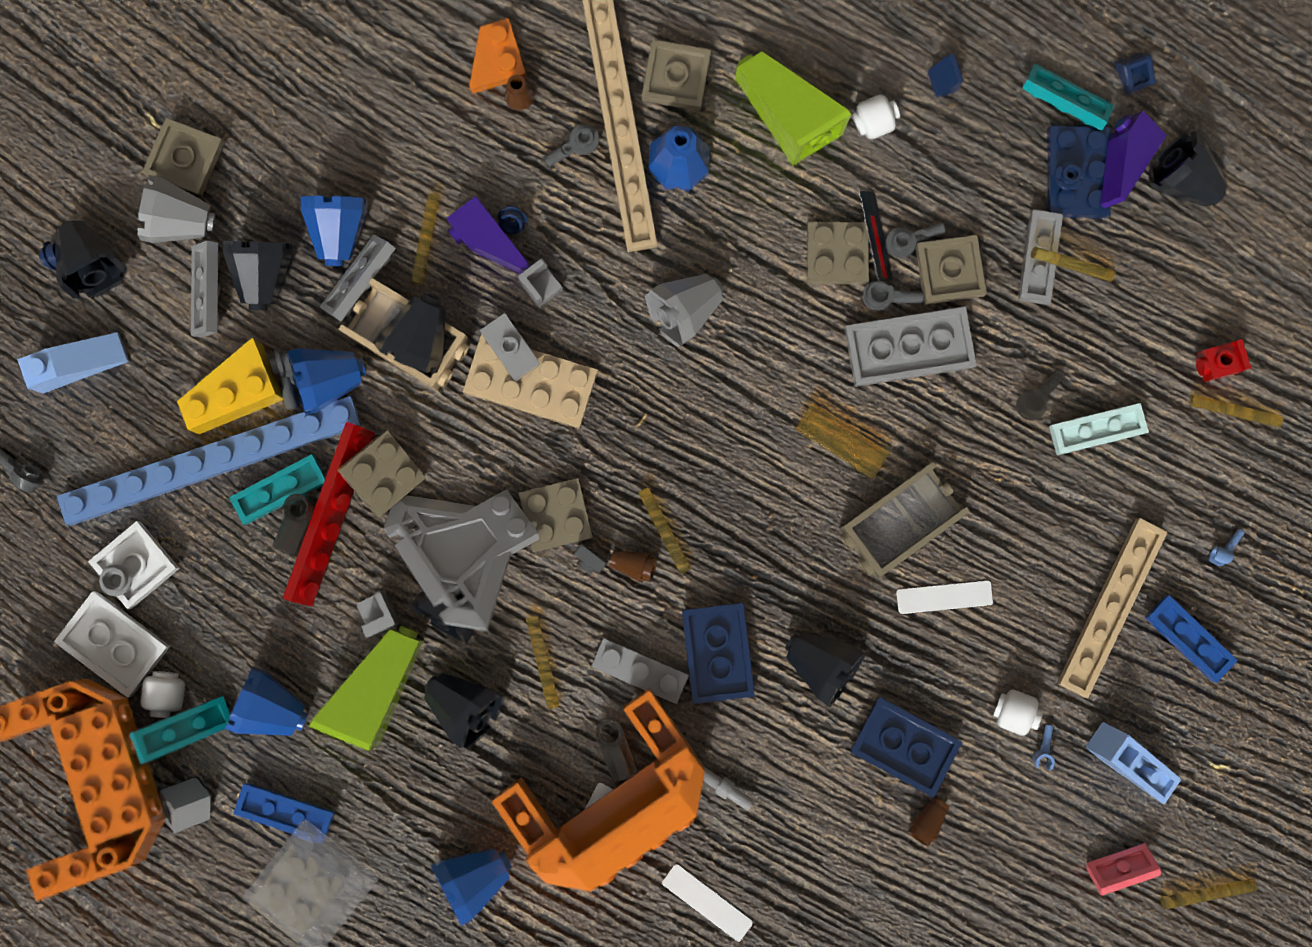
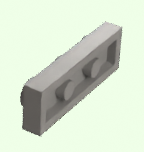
(1036, 275)
(356, 278)
(204, 289)
(639, 670)

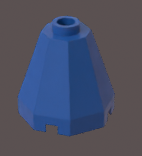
(679, 158)
(334, 225)
(324, 376)
(266, 707)
(472, 880)

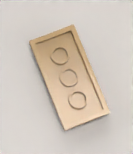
(552, 391)

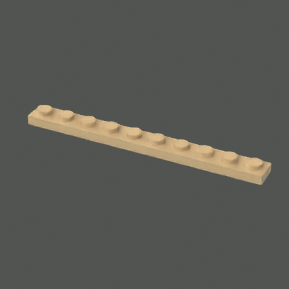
(620, 125)

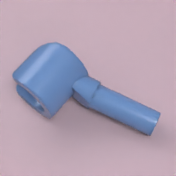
(1225, 555)
(1045, 750)

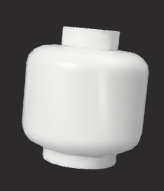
(876, 116)
(162, 693)
(1017, 712)

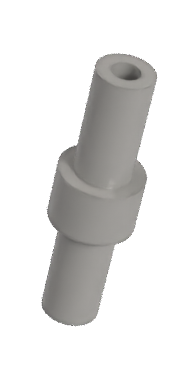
(726, 789)

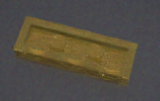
(842, 441)

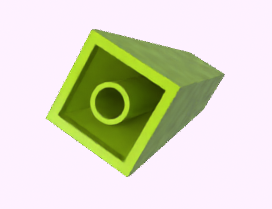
(790, 107)
(369, 696)

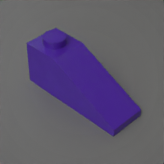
(1128, 155)
(483, 236)

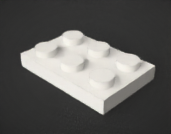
(112, 644)

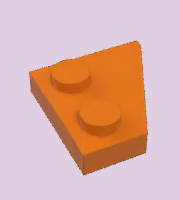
(495, 57)

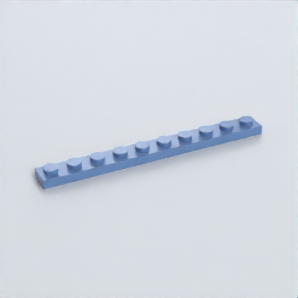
(206, 462)

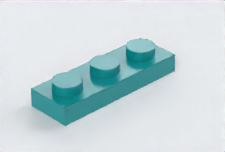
(1068, 97)
(272, 491)
(180, 729)

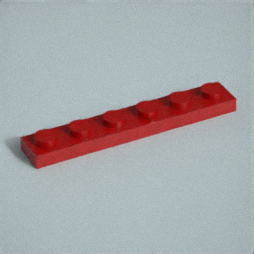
(325, 520)

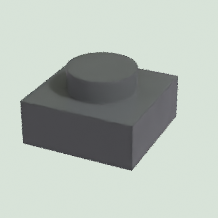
(589, 561)

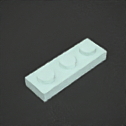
(1098, 429)

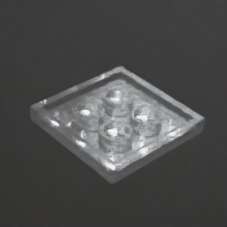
(310, 887)

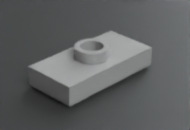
(510, 347)

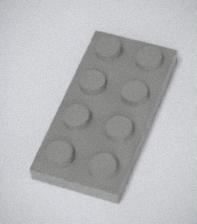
(910, 346)

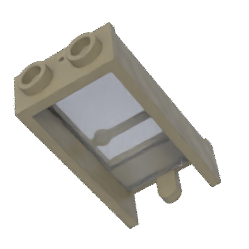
(902, 522)

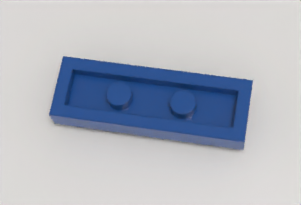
(1191, 638)
(280, 809)

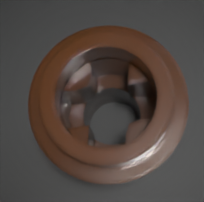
(518, 93)
(634, 564)
(928, 822)

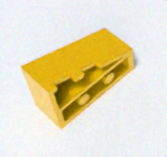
(231, 390)

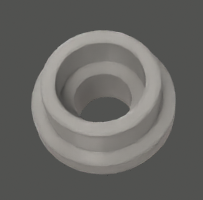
(107, 576)

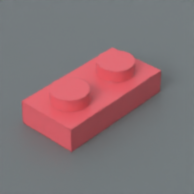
(1123, 869)

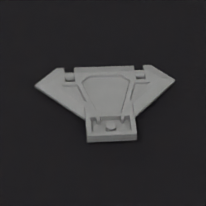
(460, 551)

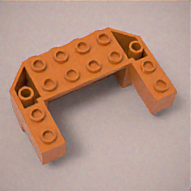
(107, 782)
(621, 823)

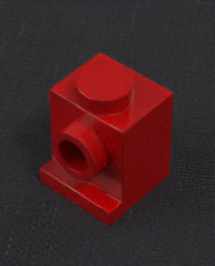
(1233, 356)

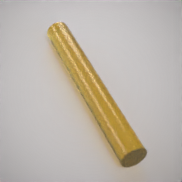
(425, 239)
(1072, 263)
(1235, 410)
(664, 530)
(542, 662)
(1208, 893)

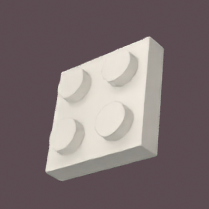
(142, 557)

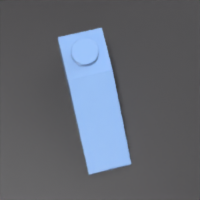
(72, 362)
(1133, 762)

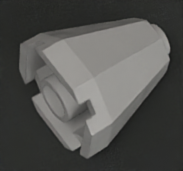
(172, 213)
(684, 306)

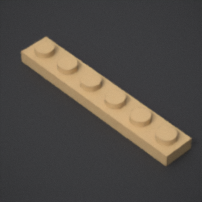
(1112, 608)

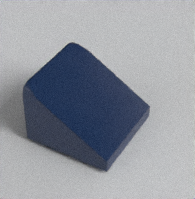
(1135, 72)
(945, 76)

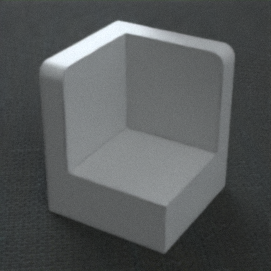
(539, 283)
(377, 614)
(185, 804)

